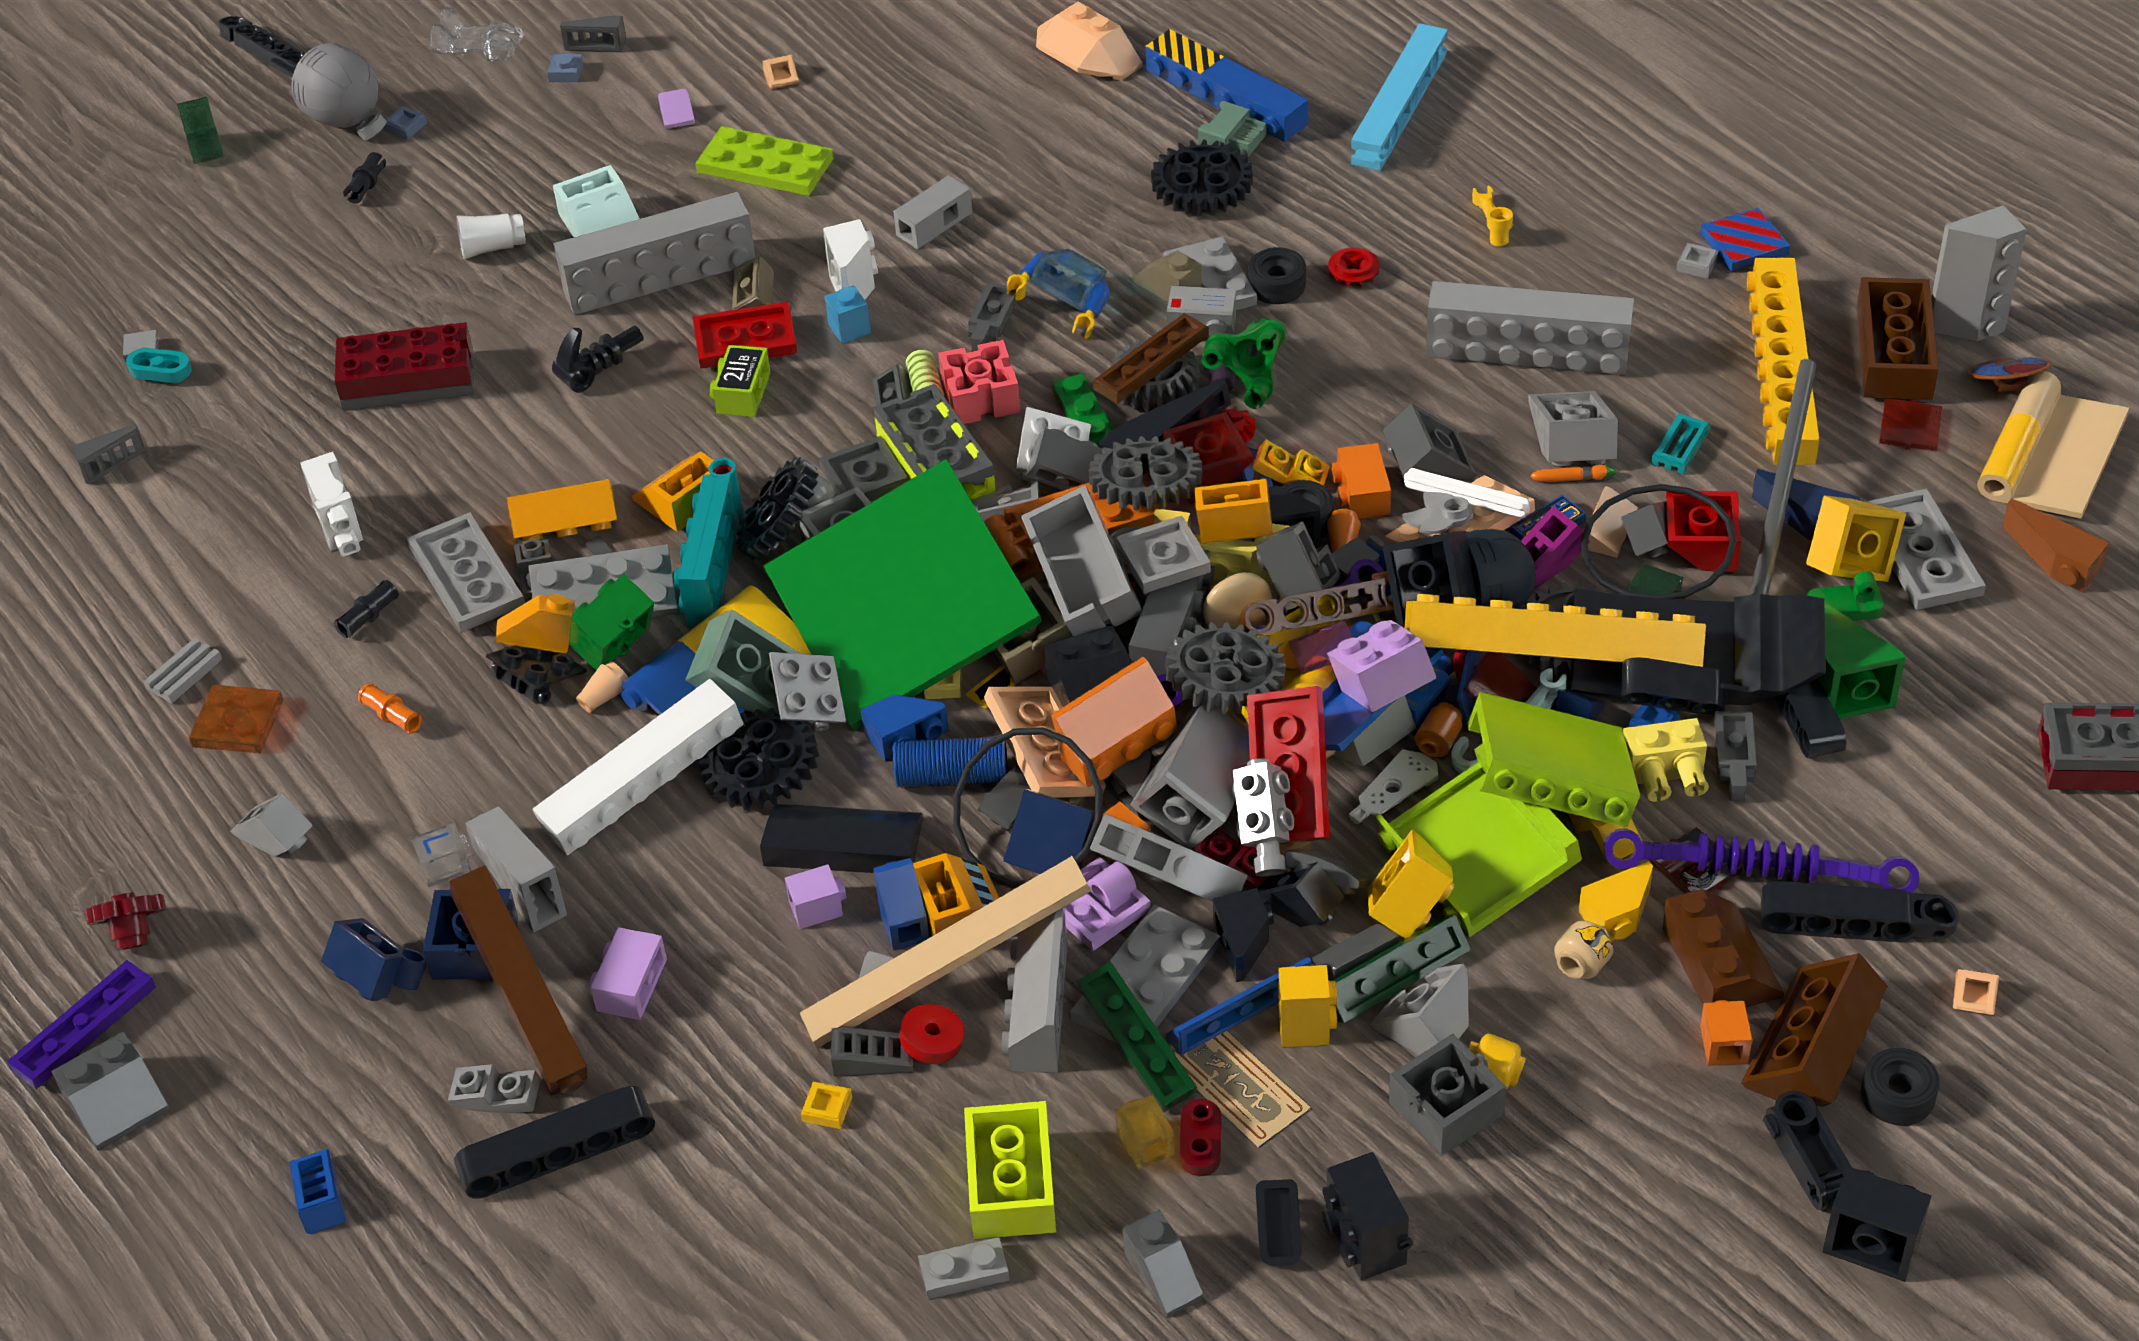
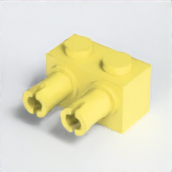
(1668, 753)

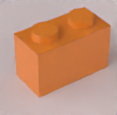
(1362, 480)

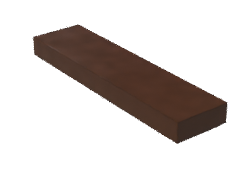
(1150, 358)

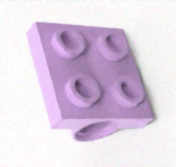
(1108, 907)

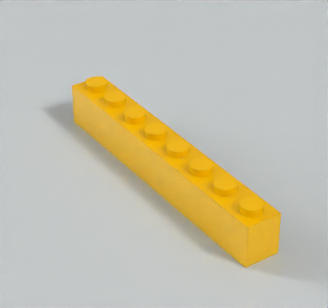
(1554, 633)

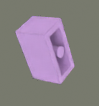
(628, 973)

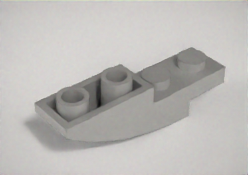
(1166, 860)

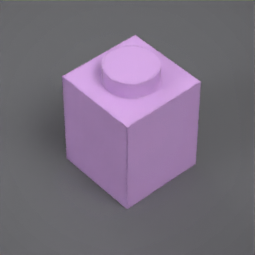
(815, 896)

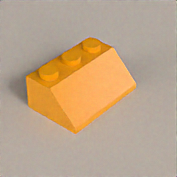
(562, 510)

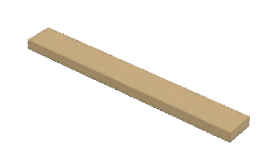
(946, 951)

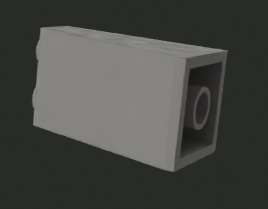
(1194, 777)

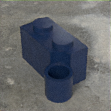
(371, 959)

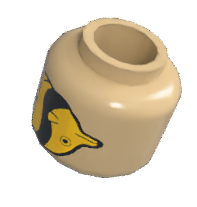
(1583, 950)

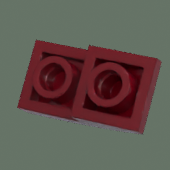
(1229, 852)

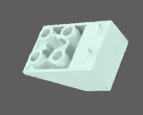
(594, 202)

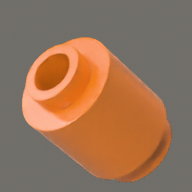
(1439, 730)

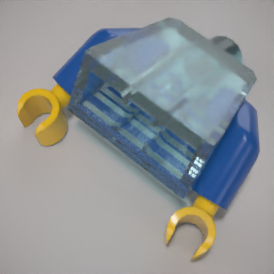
(1068, 278)

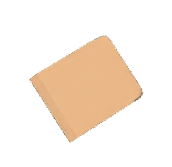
(780, 72)
(1975, 992)

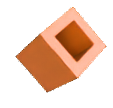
(1726, 1033)

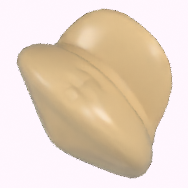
(1232, 596)

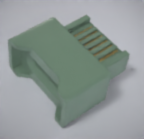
(1233, 127)

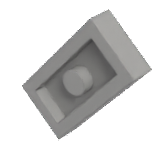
(963, 1268)

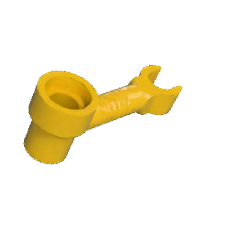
(1498, 218)

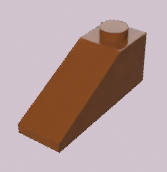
(2056, 546)

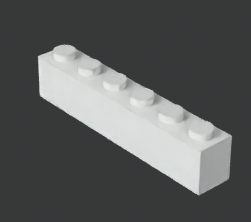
(638, 767)

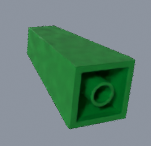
(1860, 667)

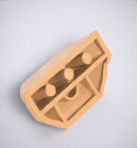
(1088, 43)

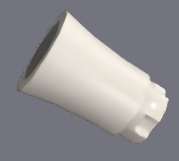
(489, 233)

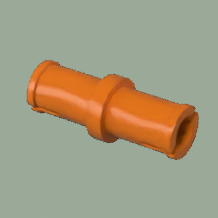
(390, 708)

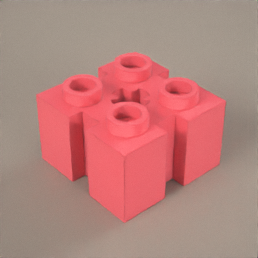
(980, 382)

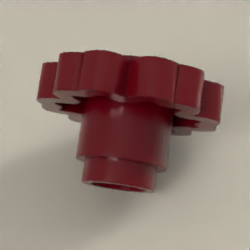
(126, 917)

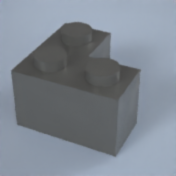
(1296, 563)

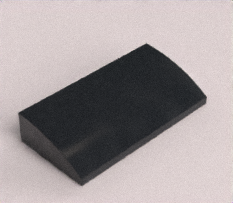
(838, 837)

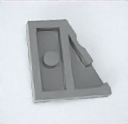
(1005, 497)

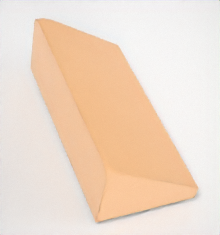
(1608, 530)

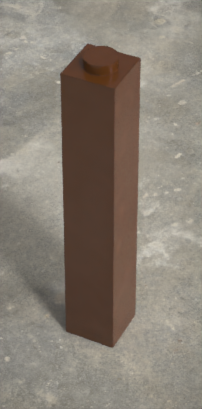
(519, 981)

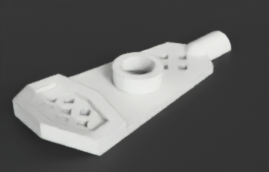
(1407, 772)

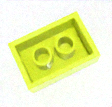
(1009, 1170)

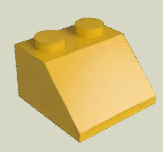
(1855, 538)
(1409, 886)

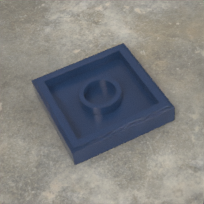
(1047, 832)

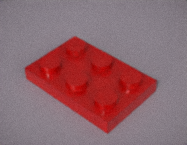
(756, 326)

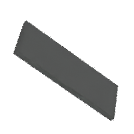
(598, 546)

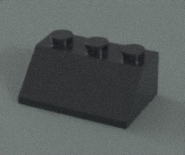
(1430, 567)

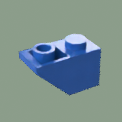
(903, 719)
(901, 904)

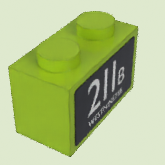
(740, 380)

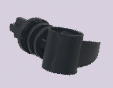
(579, 369)

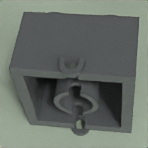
(1447, 1094)

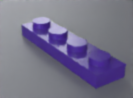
(81, 1024)

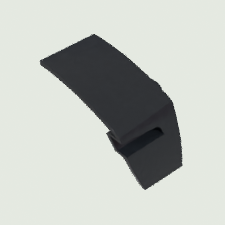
(1750, 652)

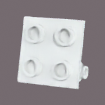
(1035, 422)

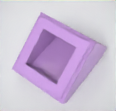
(676, 108)

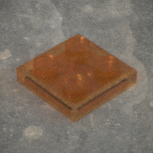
(236, 719)

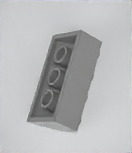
(1977, 274)
(1037, 996)

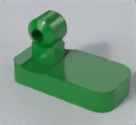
(1856, 601)

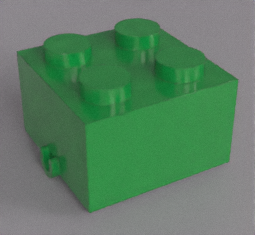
(611, 621)

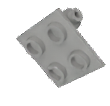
(807, 689)

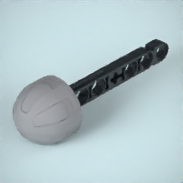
(326, 81)

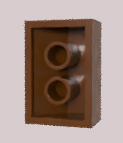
(1718, 950)

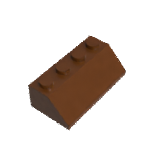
(1817, 1030)

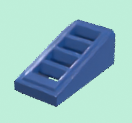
(317, 1194)

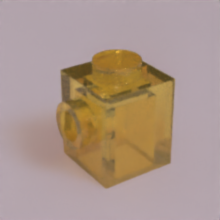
(1145, 1131)

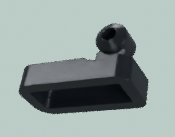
(1278, 1222)

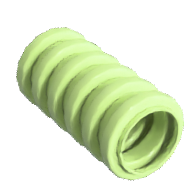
(923, 370)

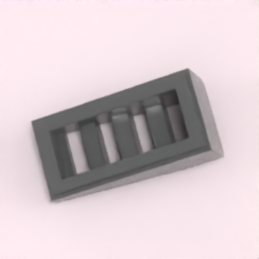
(602, 25)
(96, 466)
(861, 1039)

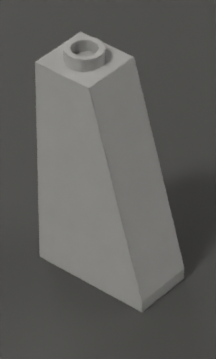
(518, 867)

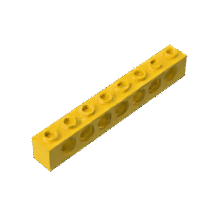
(1781, 348)

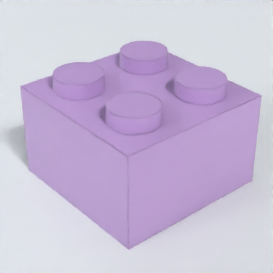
(1381, 665)

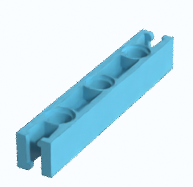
(1399, 97)

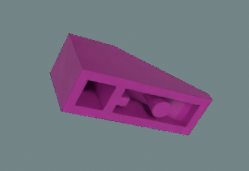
(1553, 544)

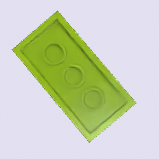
(764, 160)

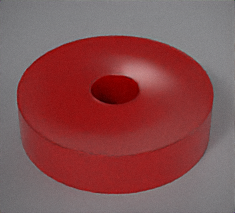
(927, 1047)

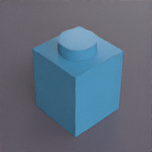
(847, 314)

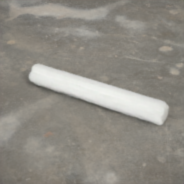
(1475, 494)

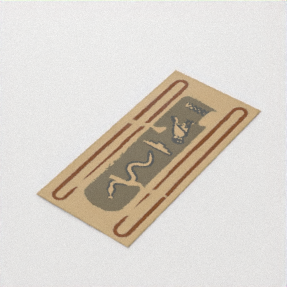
(1242, 1087)

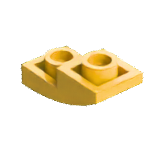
(1284, 467)

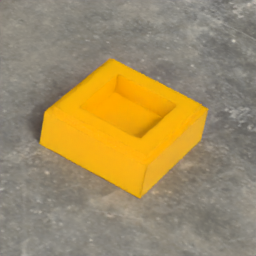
(826, 1105)

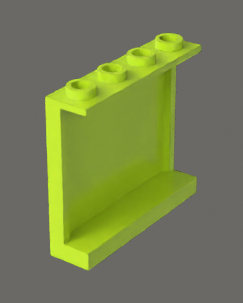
(1555, 760)
(1493, 843)

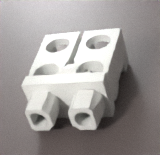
(332, 504)

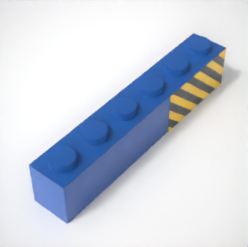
(1220, 79)

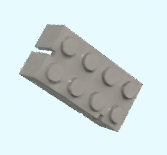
(1081, 563)

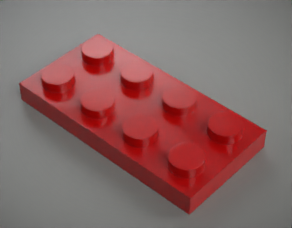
(1291, 734)

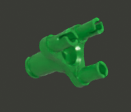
(1249, 356)

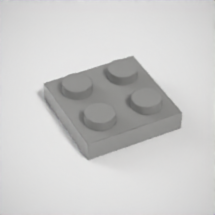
(1163, 554)

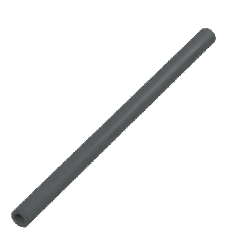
(1783, 478)

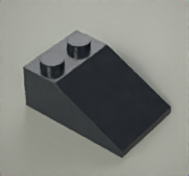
(1084, 662)

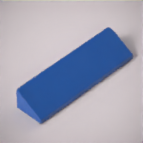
(1228, 1014)

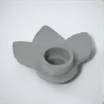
(1440, 513)

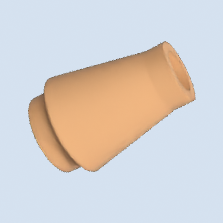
(602, 687)

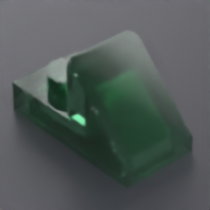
(200, 130)

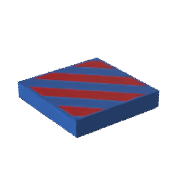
(1744, 238)

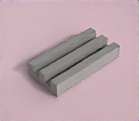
(180, 668)

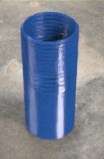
(917, 762)

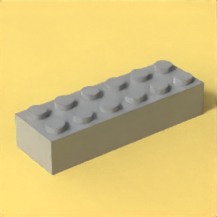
(655, 253)
(1529, 327)

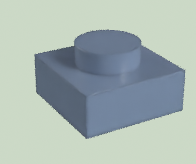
(565, 67)

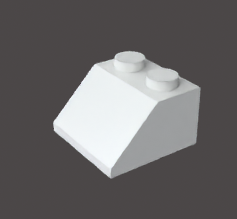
(850, 256)

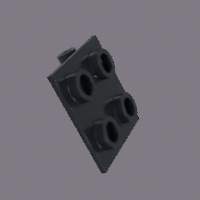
(532, 670)

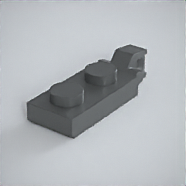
(990, 314)
(1735, 751)

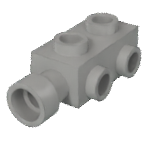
(1262, 813)

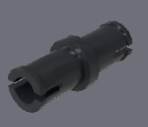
(364, 177)
(366, 609)

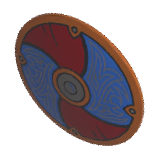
(2009, 368)

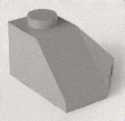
(1428, 1011)

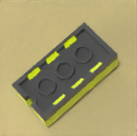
(929, 431)

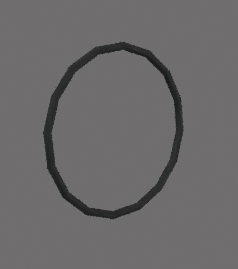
(1652, 488)
(1025, 731)

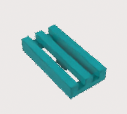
(1673, 459)

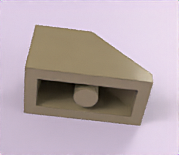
(1169, 271)

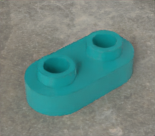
(159, 365)

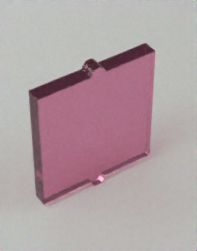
(1312, 648)

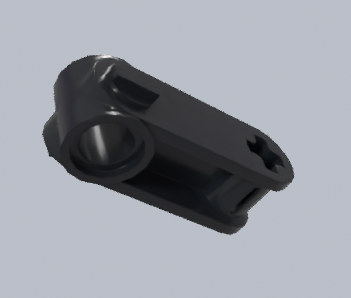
(1807, 1146)

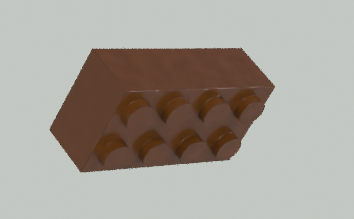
(1897, 338)

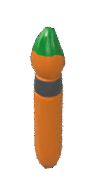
(1597, 472)

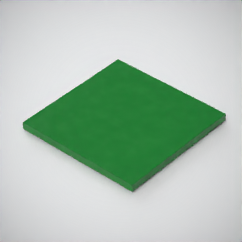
(903, 591)

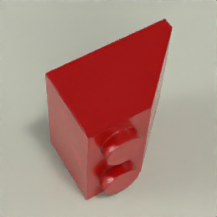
(1698, 530)

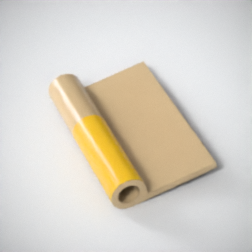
(2052, 449)

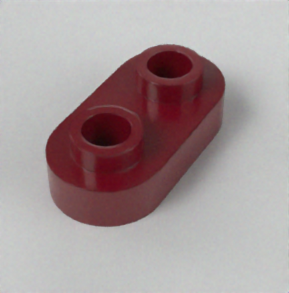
(1200, 1134)

